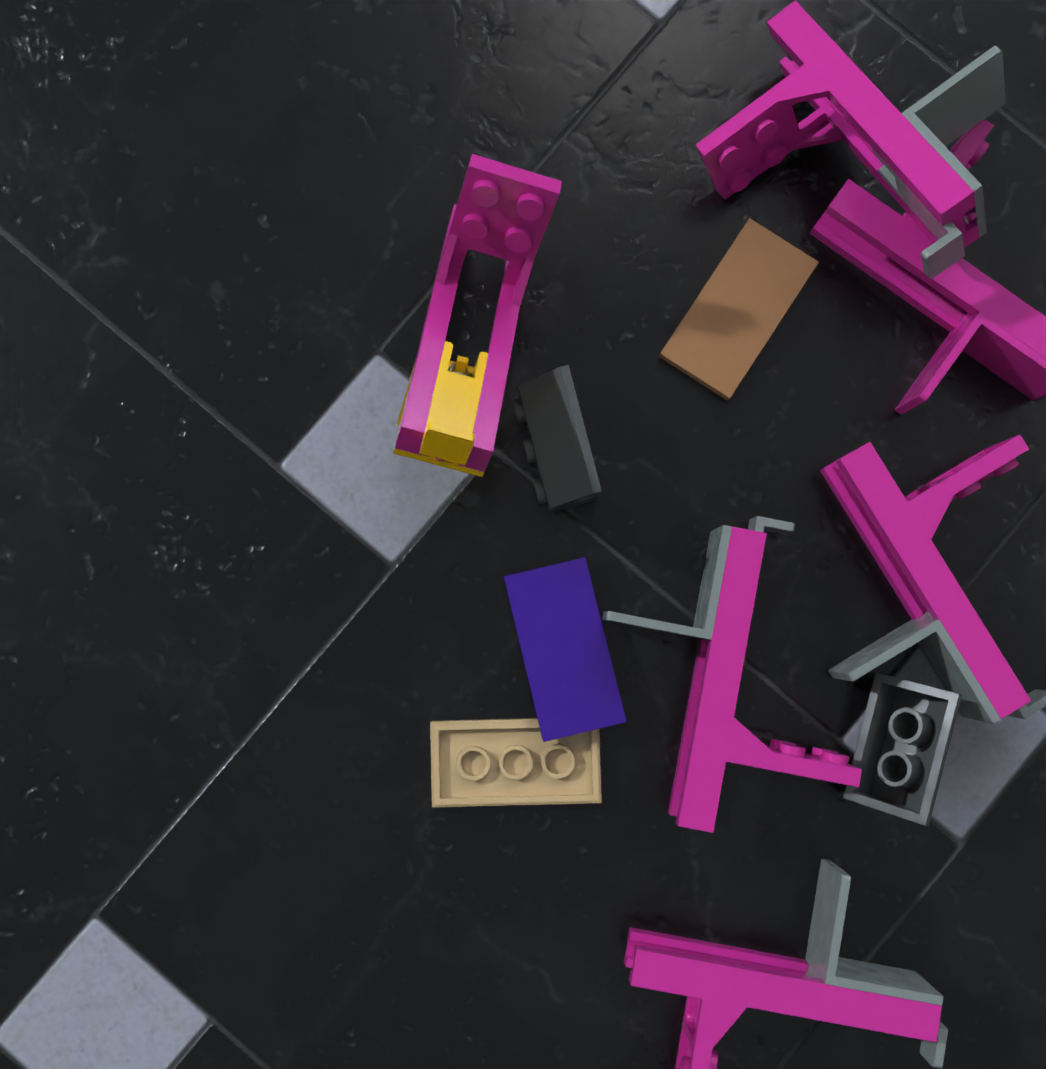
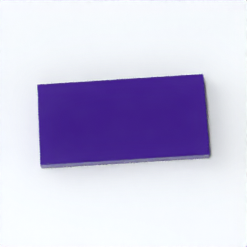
(564, 649)

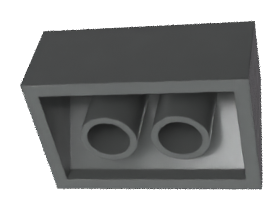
(557, 440)
(903, 747)

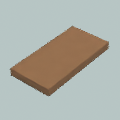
(738, 309)

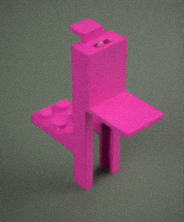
(974, 308)

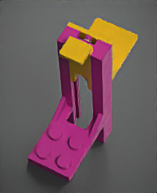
(449, 406)

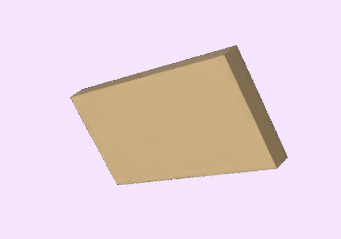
(511, 765)

